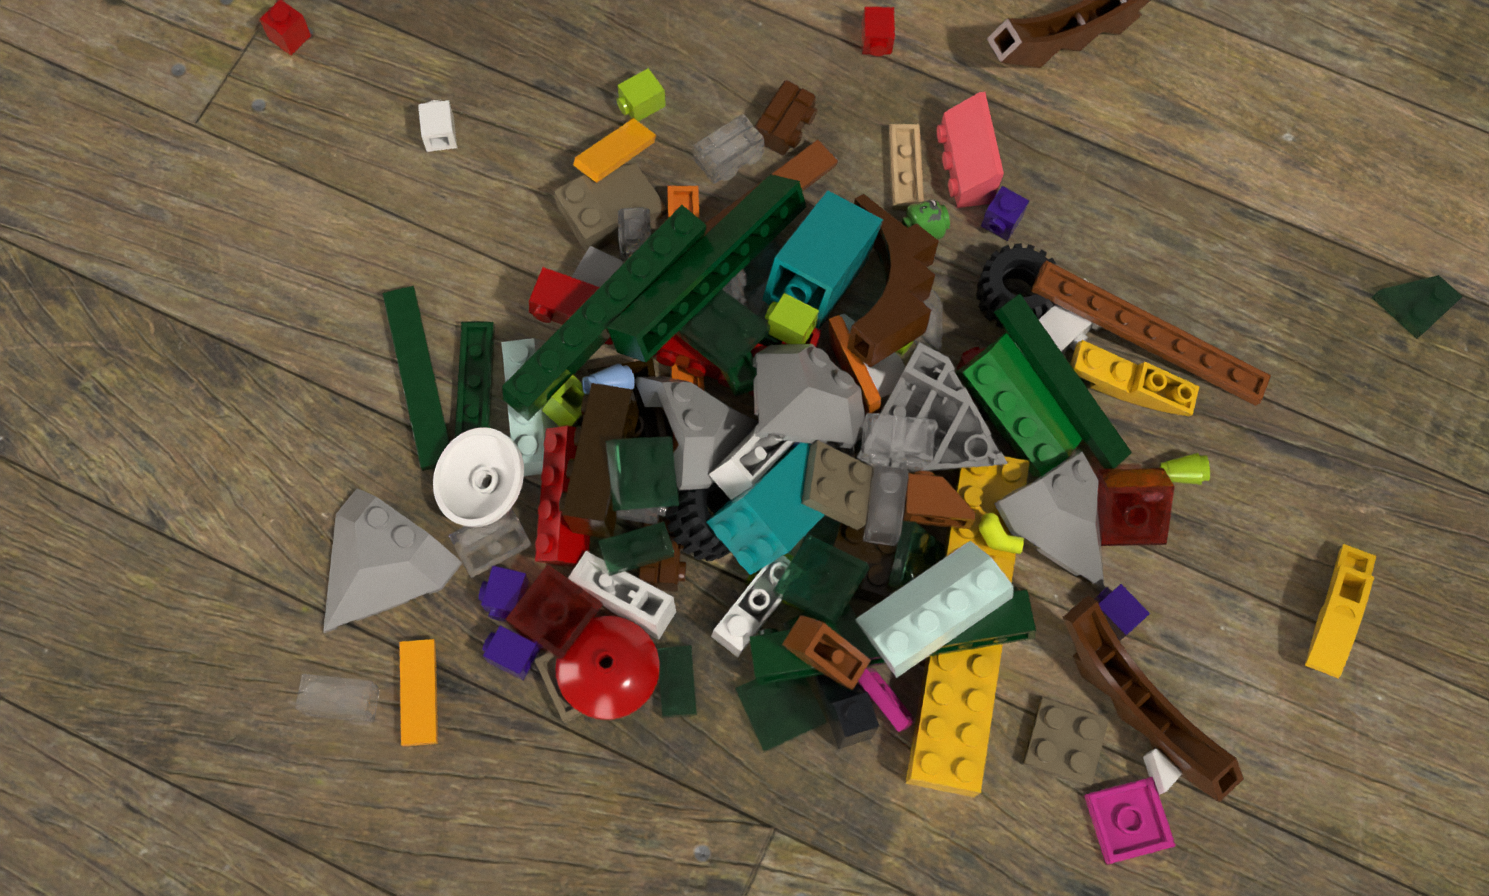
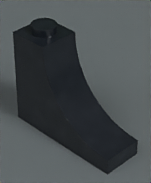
(847, 711)

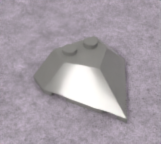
(934, 392)
(806, 397)
(701, 424)
(1060, 517)
(380, 561)

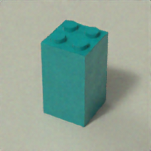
(824, 255)
(769, 515)

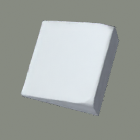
(1161, 770)

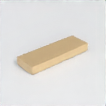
(905, 165)

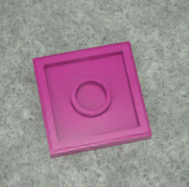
(886, 699)
(1129, 820)

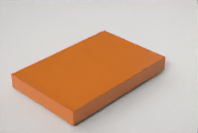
(853, 365)

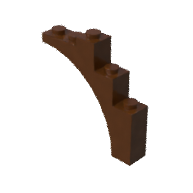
(1039, 38)
(900, 312)
(1141, 705)

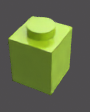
(640, 95)
(791, 320)
(566, 403)

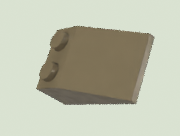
(593, 207)

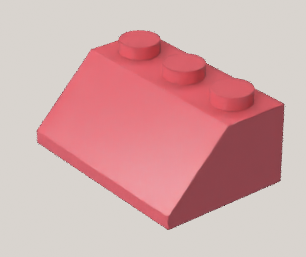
(970, 152)

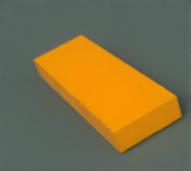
(614, 150)
(418, 693)

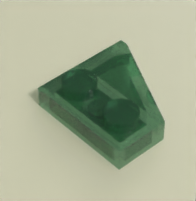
(1418, 303)

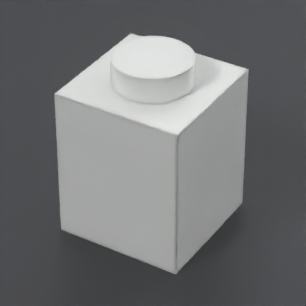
(437, 125)

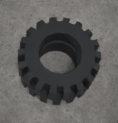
(1011, 263)
(690, 519)

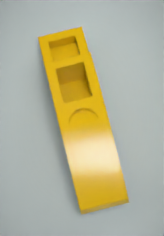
(1134, 383)
(1342, 611)

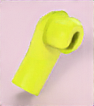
(996, 537)

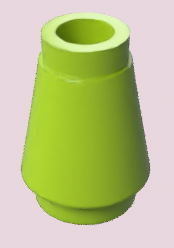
(1188, 469)

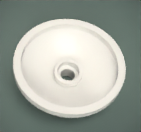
(464, 476)

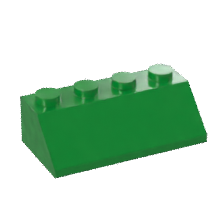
(1020, 405)

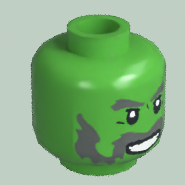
(930, 216)

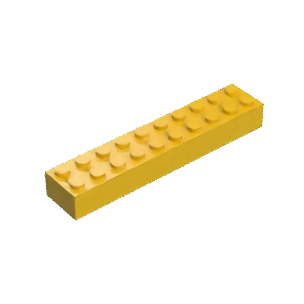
(962, 685)

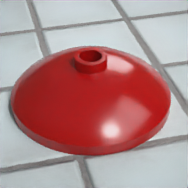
(612, 690)

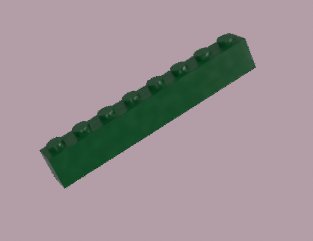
(706, 268)
(587, 328)
(1004, 625)

